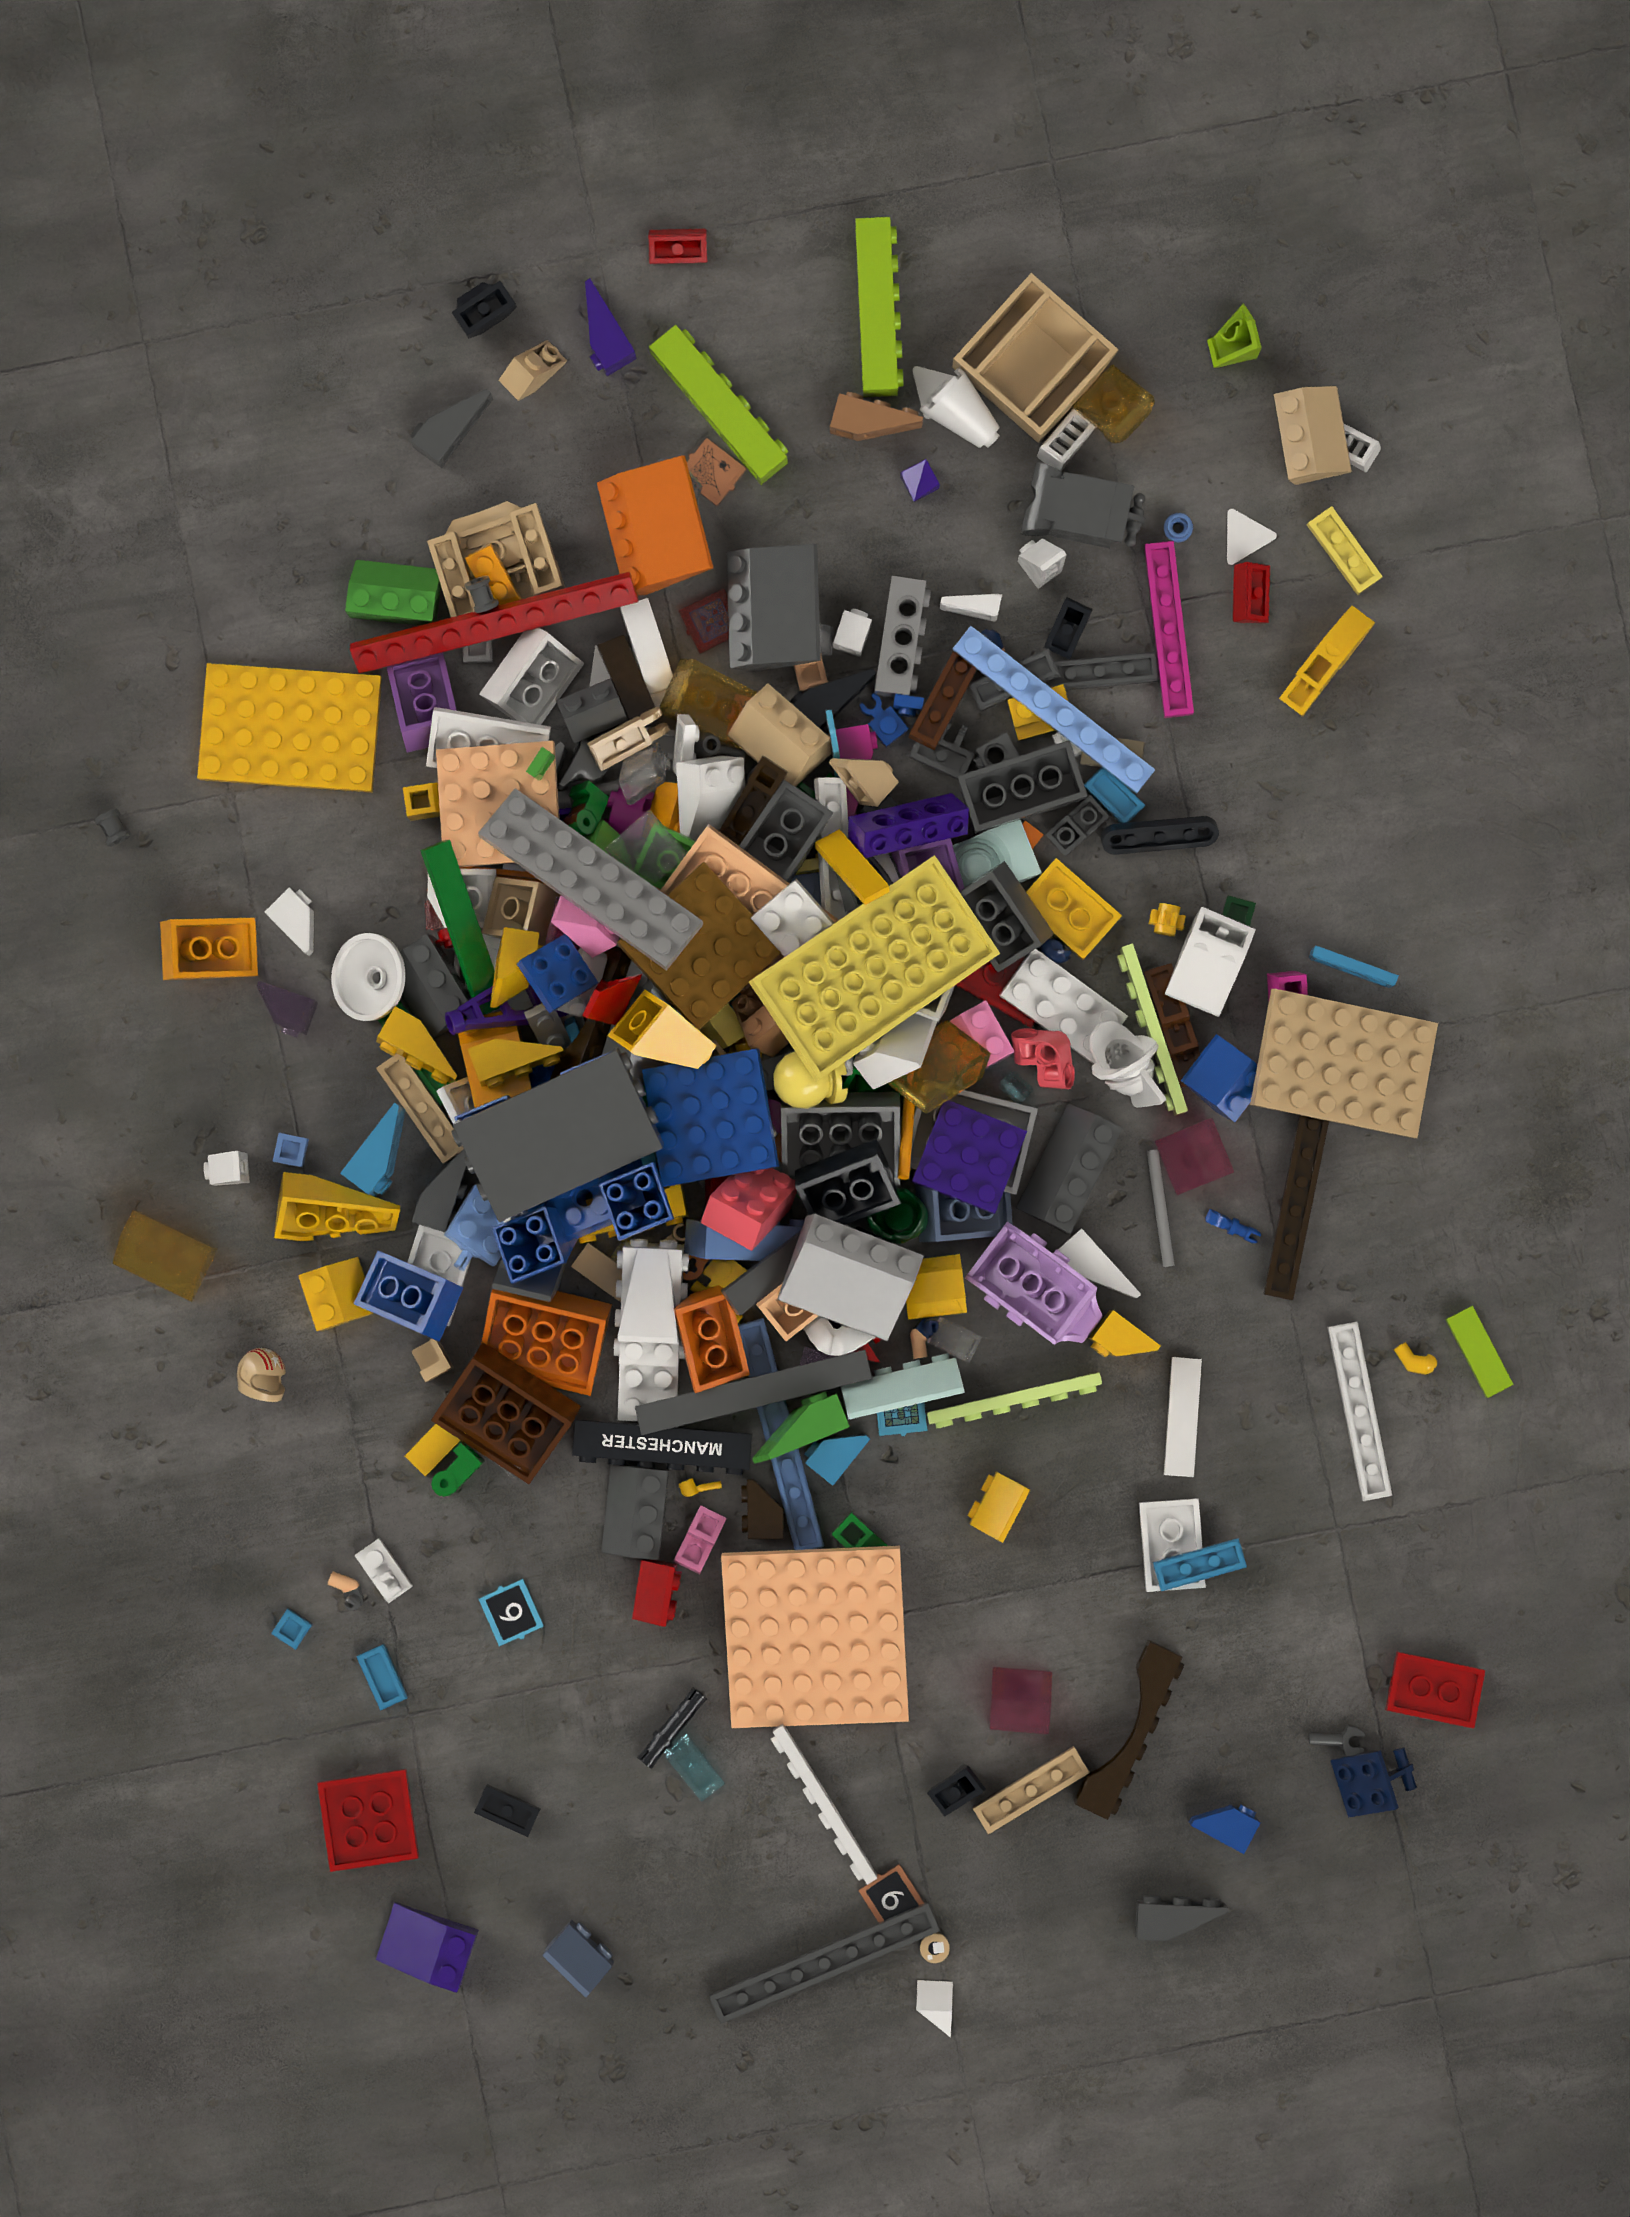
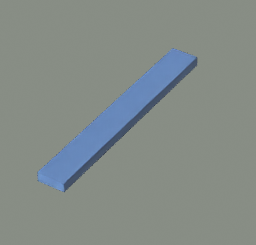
(789, 1466)

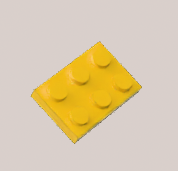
(1072, 909)

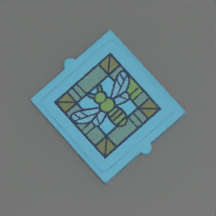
(902, 1420)

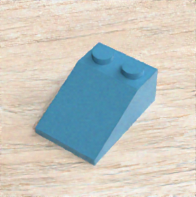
(377, 1156)

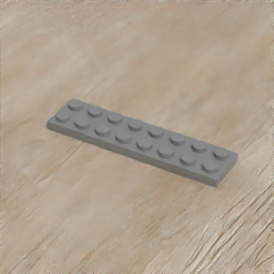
(591, 879)

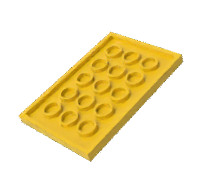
(289, 727)

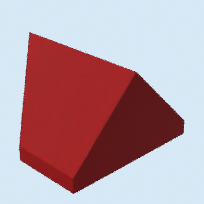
(611, 999)

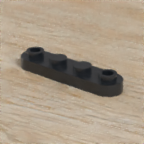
(1159, 835)

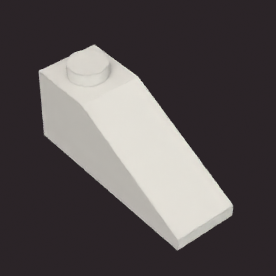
(1041, 561)
(1095, 1265)

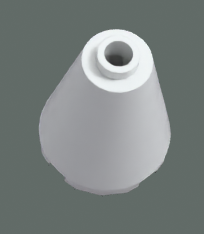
(962, 410)

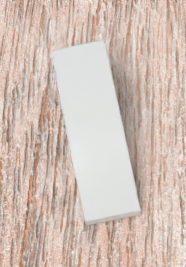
(647, 645)

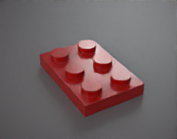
(1435, 1689)

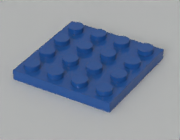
(712, 1118)

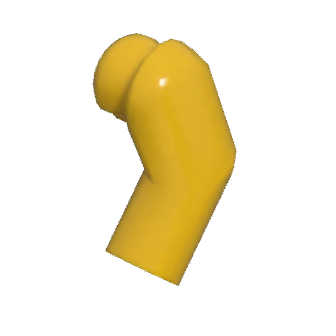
(1415, 1363)

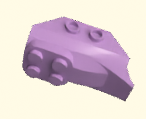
(1036, 1286)

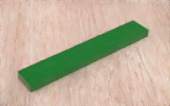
(460, 919)

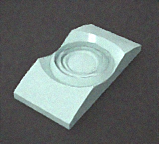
(993, 847)

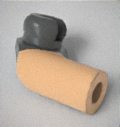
(350, 1588)

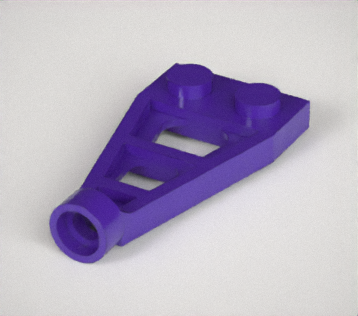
(476, 1020)

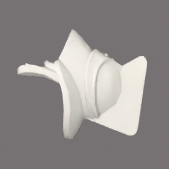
(1125, 1063)

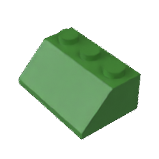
(393, 593)

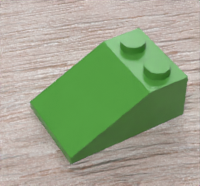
(814, 1420)

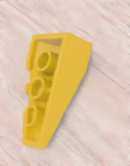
(320, 1207)

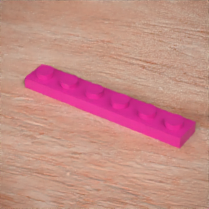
(1168, 629)

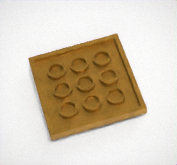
(718, 958)

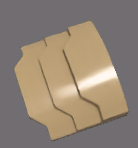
(519, 542)

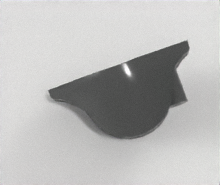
(581, 766)

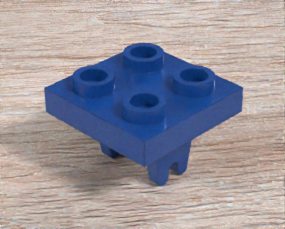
(557, 973)

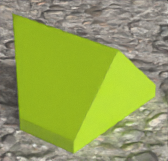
(1236, 340)

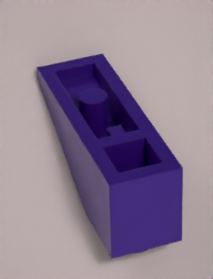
(607, 341)

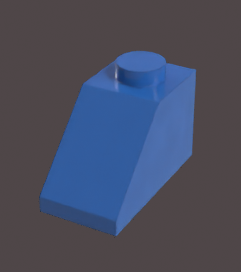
(1228, 1825)

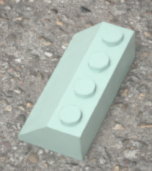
(903, 1387)

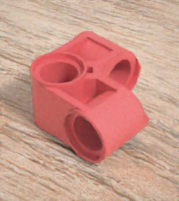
(1034, 1048)

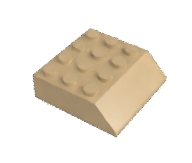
(1035, 358)

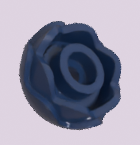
(1055, 950)

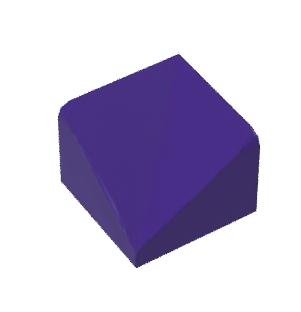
(919, 480)

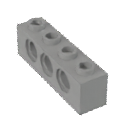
(902, 592)

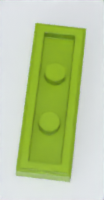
(1479, 1352)

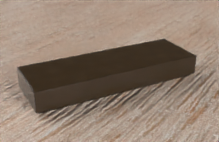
(625, 676)

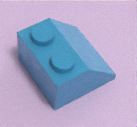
(834, 1455)

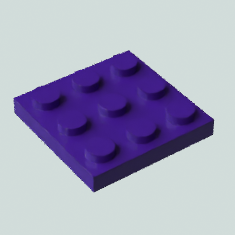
(969, 1156)

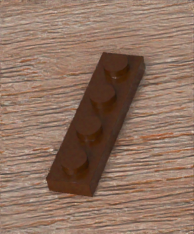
(943, 701)

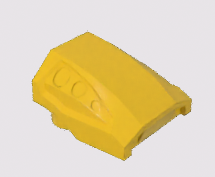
(937, 1288)

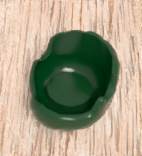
(901, 1221)

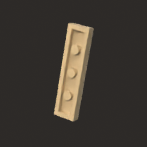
(420, 1106)
(1030, 1790)

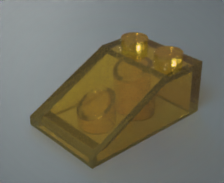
(707, 697)
(948, 1068)

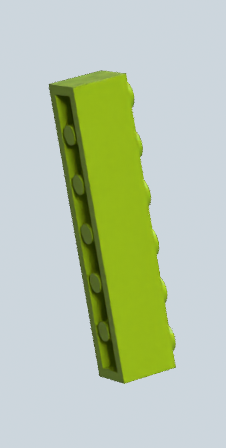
(876, 306)
(718, 404)

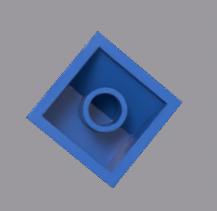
(1222, 1078)

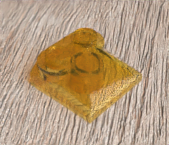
(1115, 405)

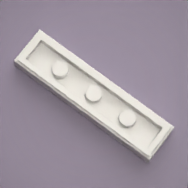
(1182, 1417)

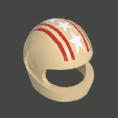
(262, 1370)

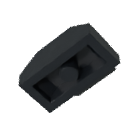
(483, 308)

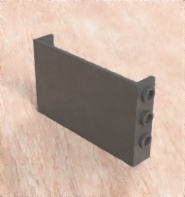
(559, 1135)

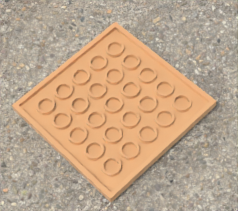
(815, 1636)

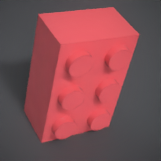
(749, 1205)

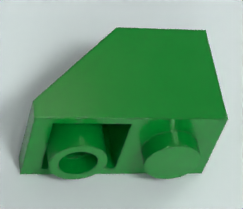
(855, 1533)

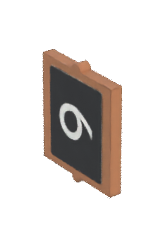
(890, 1894)

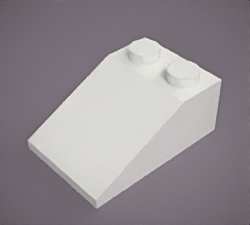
(708, 792)

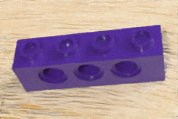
(908, 825)

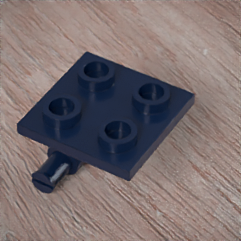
(1367, 1784)

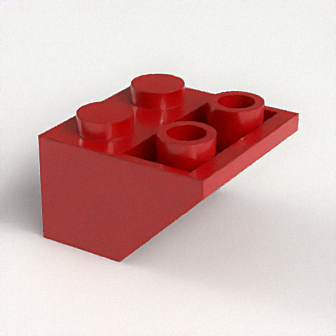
(655, 1592)

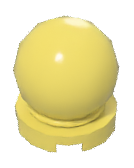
(799, 1089)

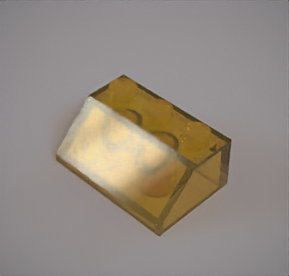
(163, 1255)

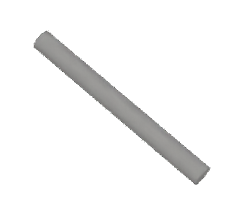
(1160, 1208)

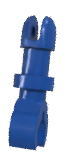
(1232, 1226)

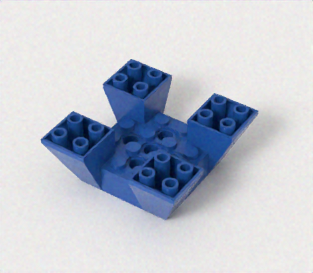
(546, 1235)

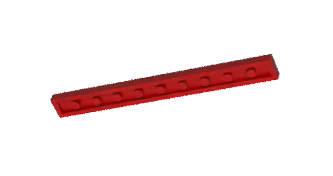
(494, 623)

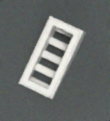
(1363, 440)
(1056, 455)
(978, 606)

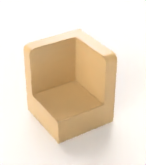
(432, 1360)

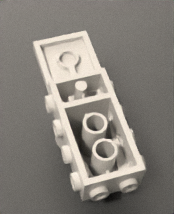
(648, 1330)

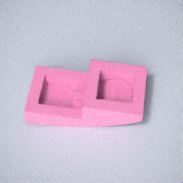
(699, 1539)

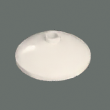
(358, 973)

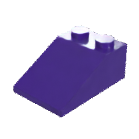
(427, 1947)

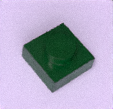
(1238, 910)

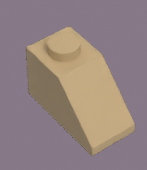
(866, 779)

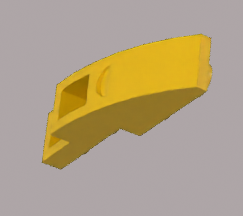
(1326, 660)

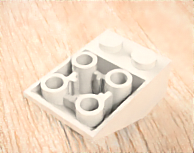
(1209, 961)

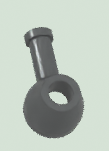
(703, 752)

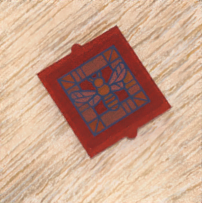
(707, 620)

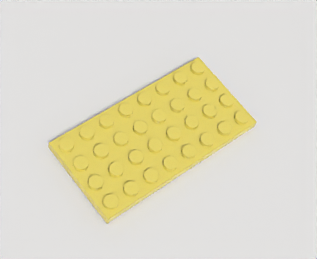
(874, 968)

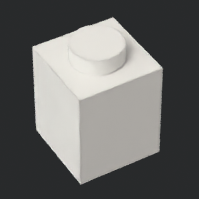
(852, 632)

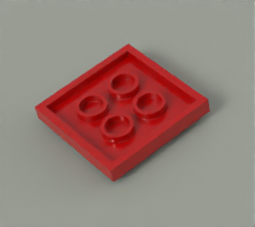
(368, 1820)

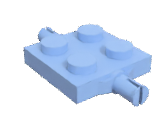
(473, 1231)

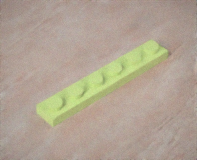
(1147, 1018)
(1002, 1403)

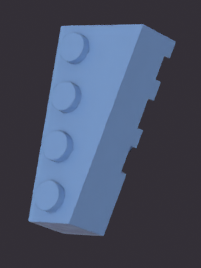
(709, 1244)

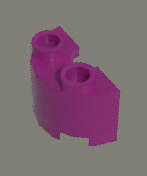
(624, 815)

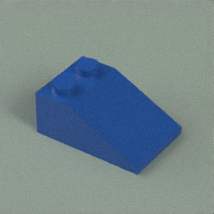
(408, 1295)

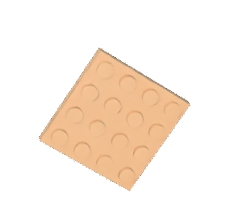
(475, 785)

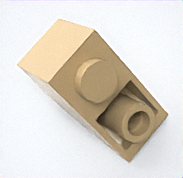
(532, 369)

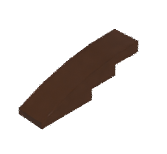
(1173, 1020)

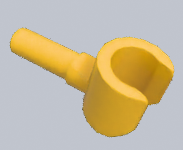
(689, 1488)

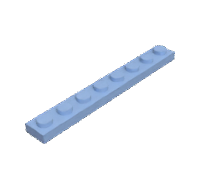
(1053, 709)

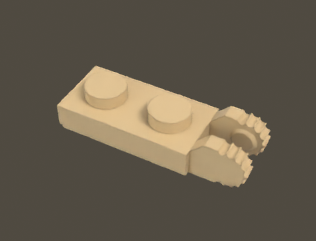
(627, 739)

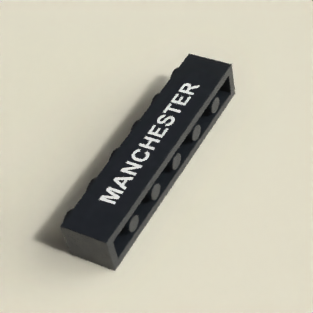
(670, 1446)

